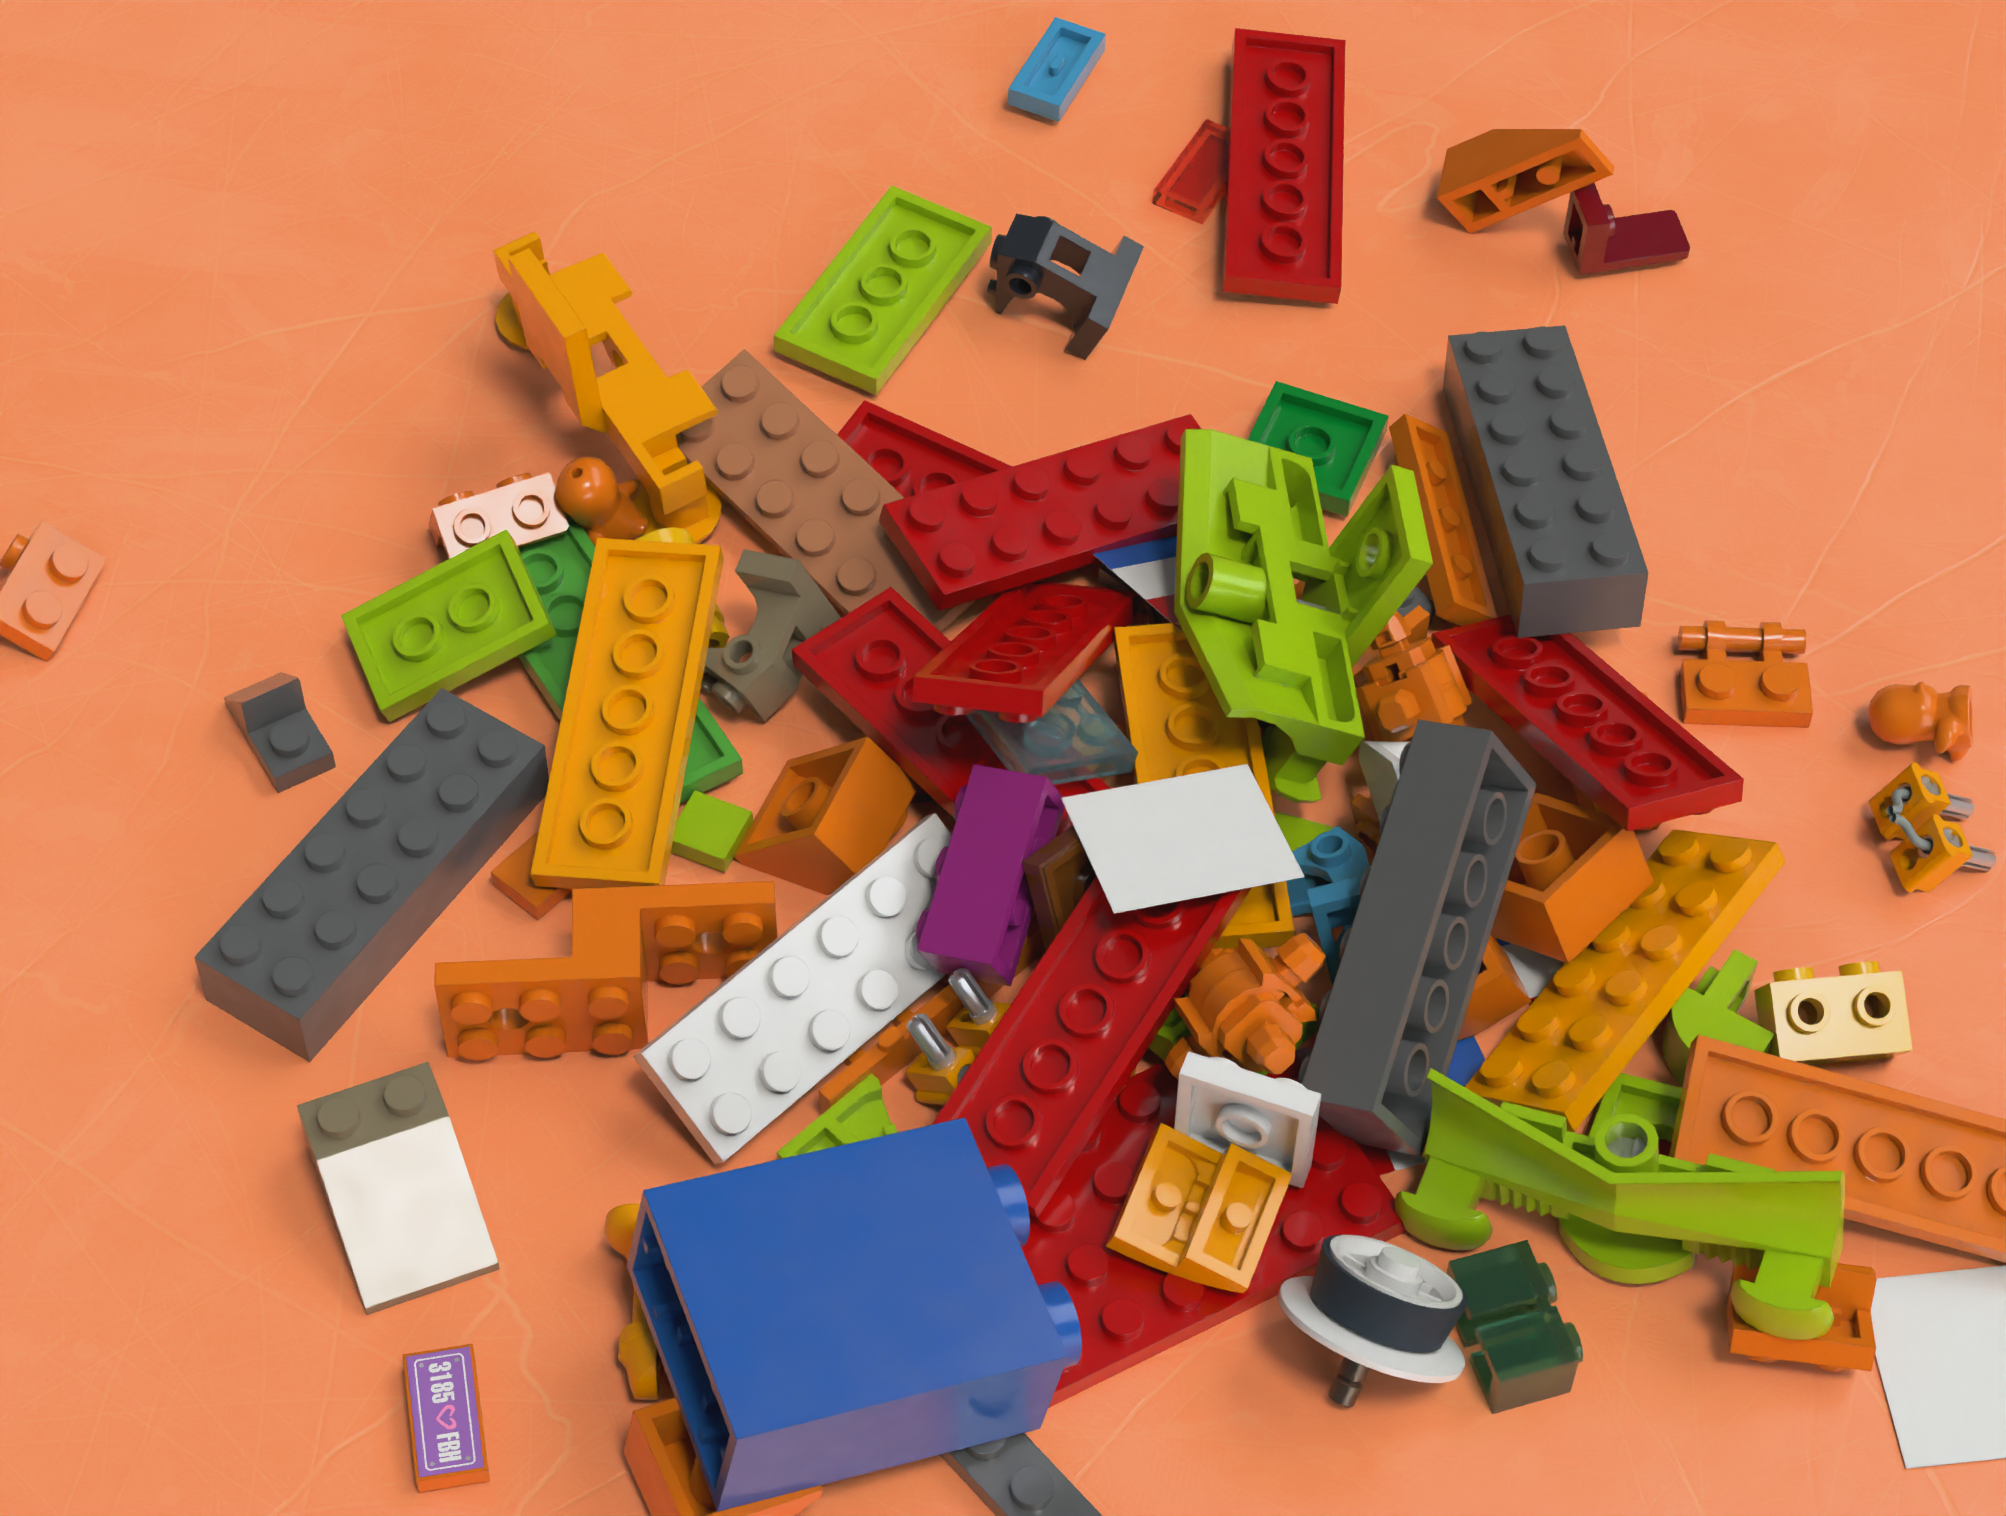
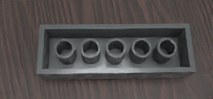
(1544, 482)
(373, 874)
(1418, 935)

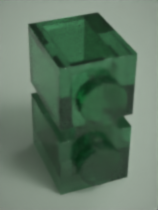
(1521, 1336)

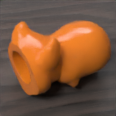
(595, 501)
(1919, 713)

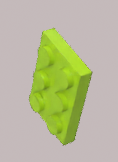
(448, 625)

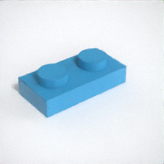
(1056, 69)

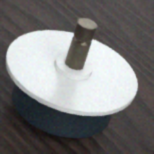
(1378, 1312)

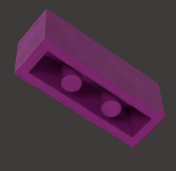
(981, 886)

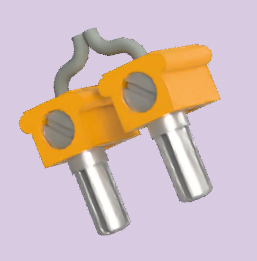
(1930, 846)
(940, 1065)

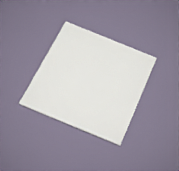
(1181, 838)
(1944, 1363)

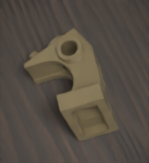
(787, 614)

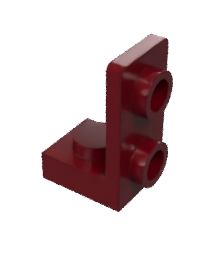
(1610, 243)

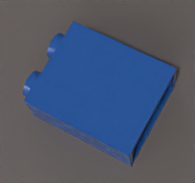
(849, 1310)

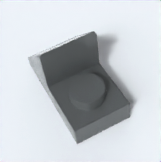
(281, 730)

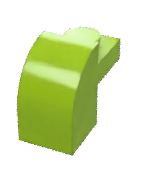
(1713, 1014)

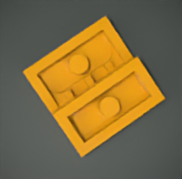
(1199, 1210)

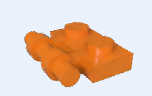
(1744, 691)

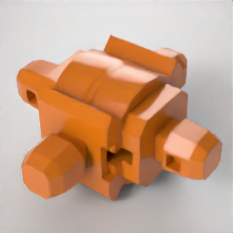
(1410, 684)
(1248, 1005)

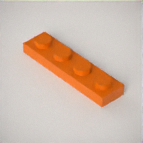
(1457, 571)

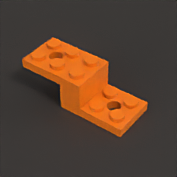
(602, 990)

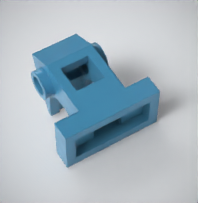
(1330, 887)

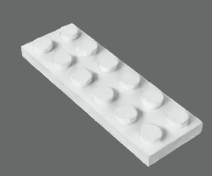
(802, 1000)

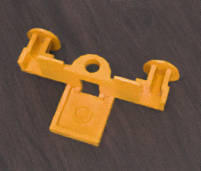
(636, 402)

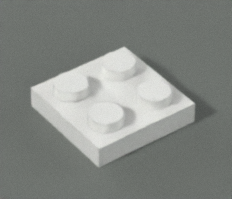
(1258, 1113)

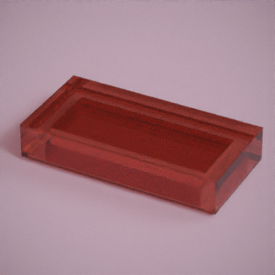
(1197, 175)

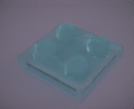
(1065, 745)

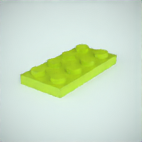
(883, 289)

